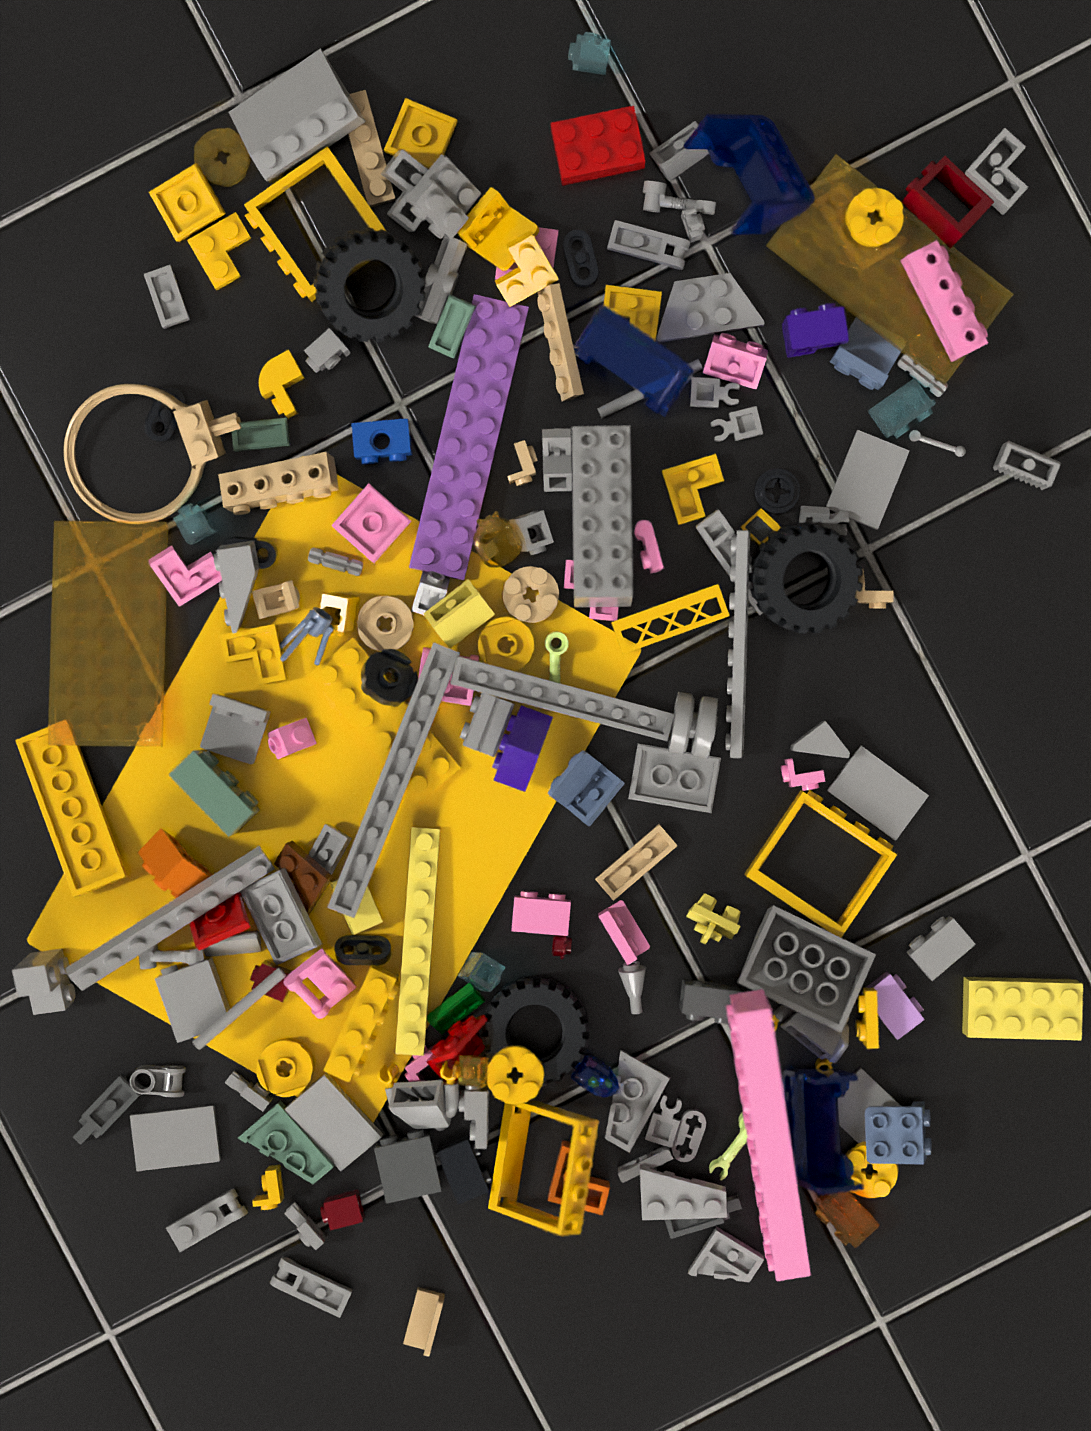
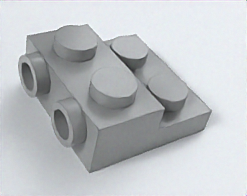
(443, 198)
(475, 1105)

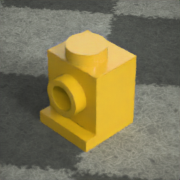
(333, 603)

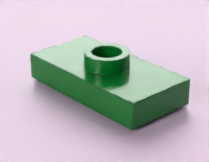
(455, 1008)

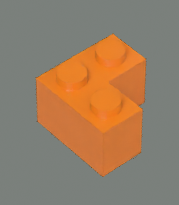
(171, 864)
(597, 1188)

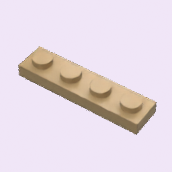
(370, 155)
(560, 342)

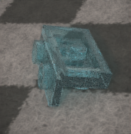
(901, 409)

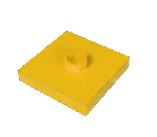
(421, 133)
(187, 202)

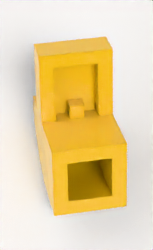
(276, 377)

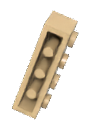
(279, 482)

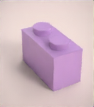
(894, 1007)

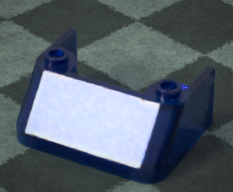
(762, 164)
(634, 359)
(814, 1128)

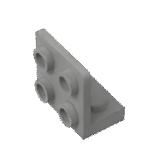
(234, 728)

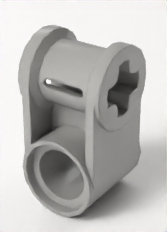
(160, 1080)

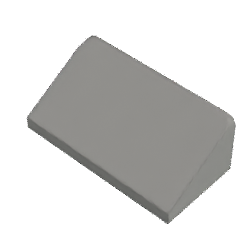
(673, 157)
(237, 944)

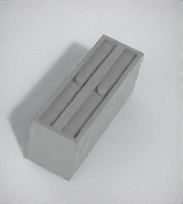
(602, 516)

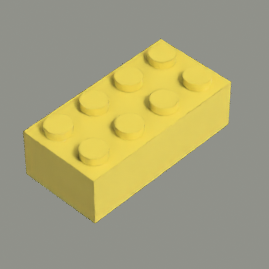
(1022, 1008)

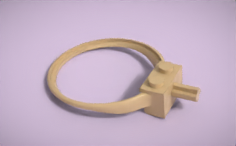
(197, 428)

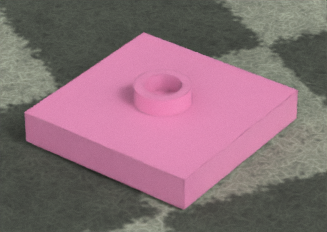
(371, 523)

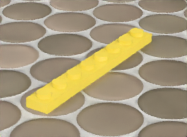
(417, 941)

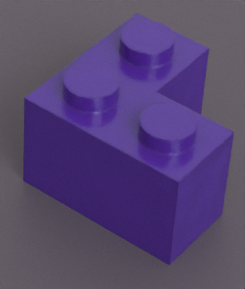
(814, 330)
(521, 748)

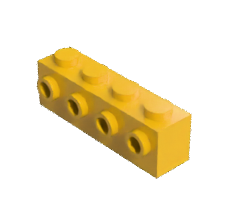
(360, 1024)

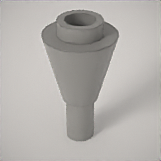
(633, 980)

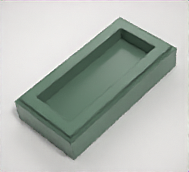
(452, 326)
(261, 435)

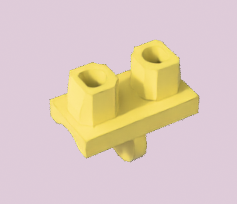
(712, 924)

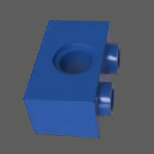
(364, 439)

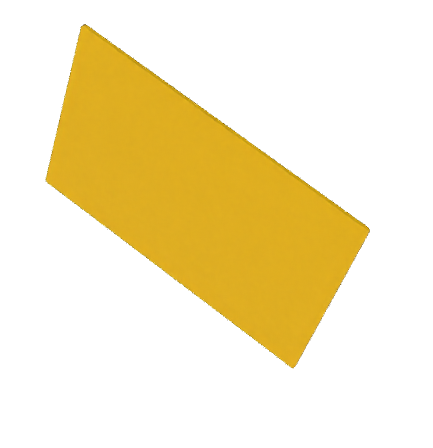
(480, 821)

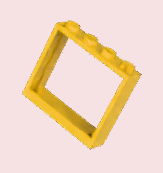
(272, 242)
(857, 830)
(510, 1161)

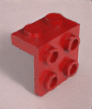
(460, 1042)

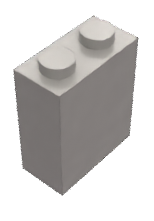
(192, 997)

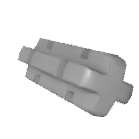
(922, 376)
(335, 561)

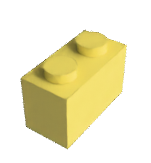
(459, 614)

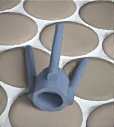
(315, 623)

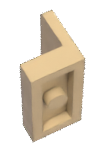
(424, 1319)

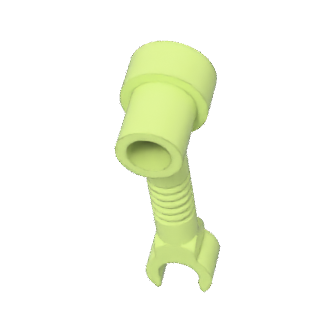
(555, 654)
(725, 1160)

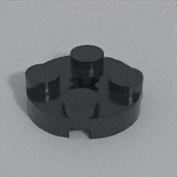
(381, 690)

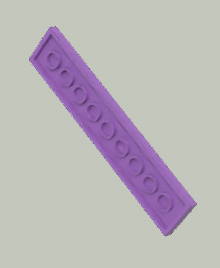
(469, 438)

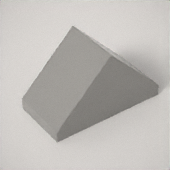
(821, 741)

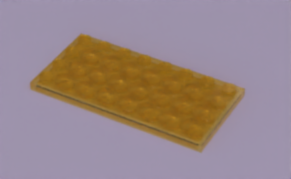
(872, 279)
(107, 635)

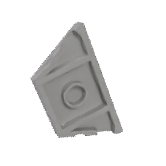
(707, 308)

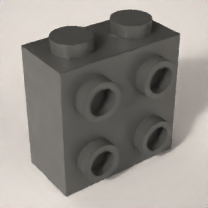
(706, 999)
(408, 1166)

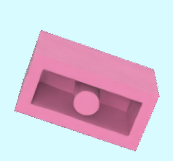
(541, 914)

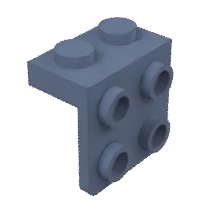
(865, 356)
(585, 787)
(897, 1134)

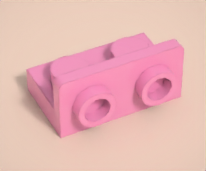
(735, 360)
(624, 931)

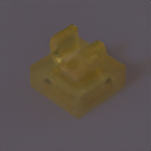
(471, 1071)

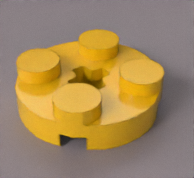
(870, 201)
(514, 631)
(276, 1081)
(527, 1086)
(878, 1183)

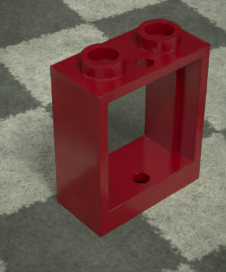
(933, 214)

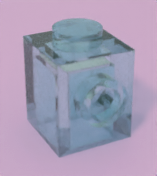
(590, 53)
(194, 523)
(481, 971)

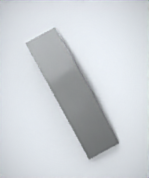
(718, 537)

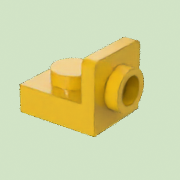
(273, 1184)

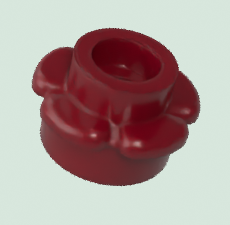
(561, 946)

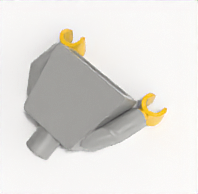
(817, 1037)
(422, 1102)

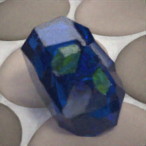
(596, 1077)

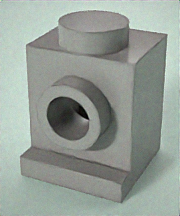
(325, 351)
(541, 533)

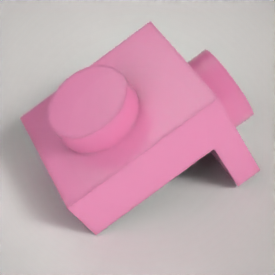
(291, 738)
(806, 780)
(417, 1065)

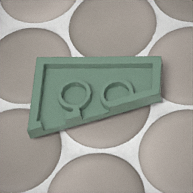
(285, 1141)

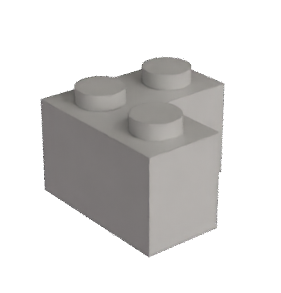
(991, 171)
(404, 174)
(45, 981)

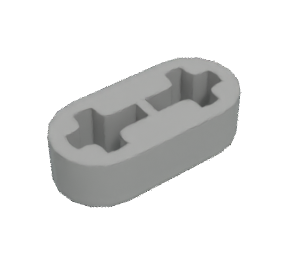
(695, 1137)

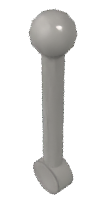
(915, 436)

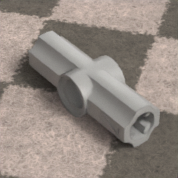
(441, 279)

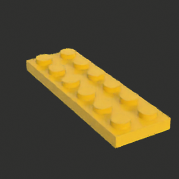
(378, 722)
(72, 813)

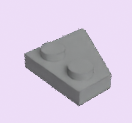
(726, 1258)

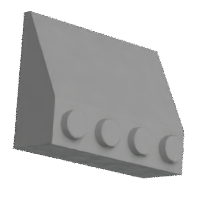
(296, 117)
(806, 968)

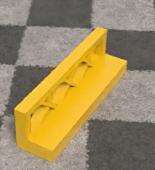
(668, 608)

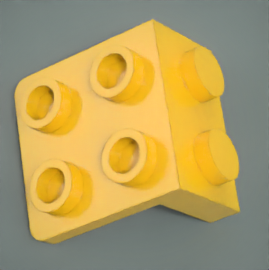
(492, 226)

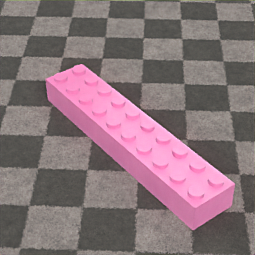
(767, 1134)

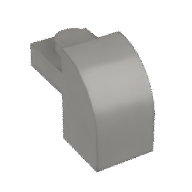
(557, 460)

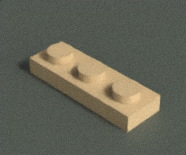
(636, 862)

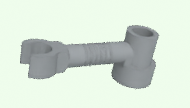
(656, 198)
(151, 956)

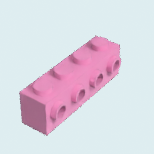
(944, 300)

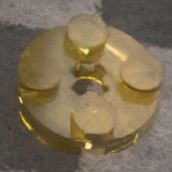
(227, 141)

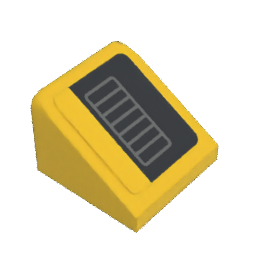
(761, 526)

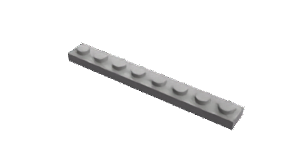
(738, 655)
(561, 698)
(170, 918)

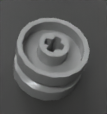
(694, 725)

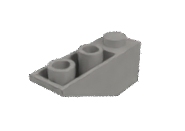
(238, 572)

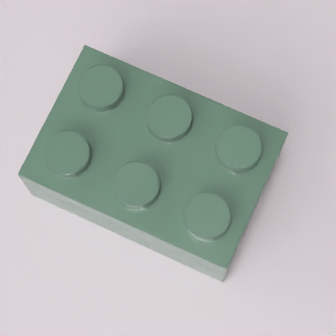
(215, 791)

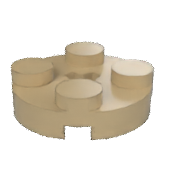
(538, 580)
(369, 622)

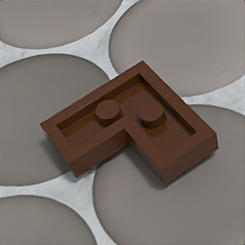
(308, 875)

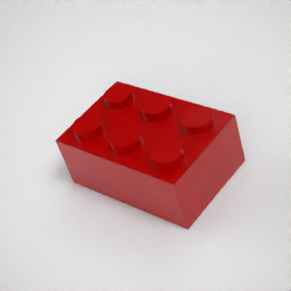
(598, 145)

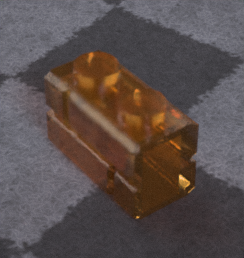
(847, 1215)

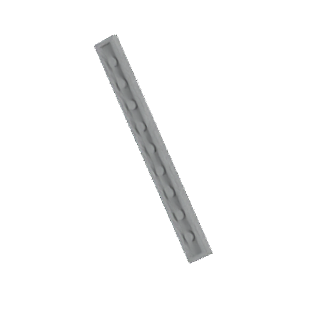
(393, 780)

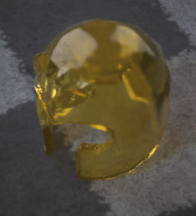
(496, 541)

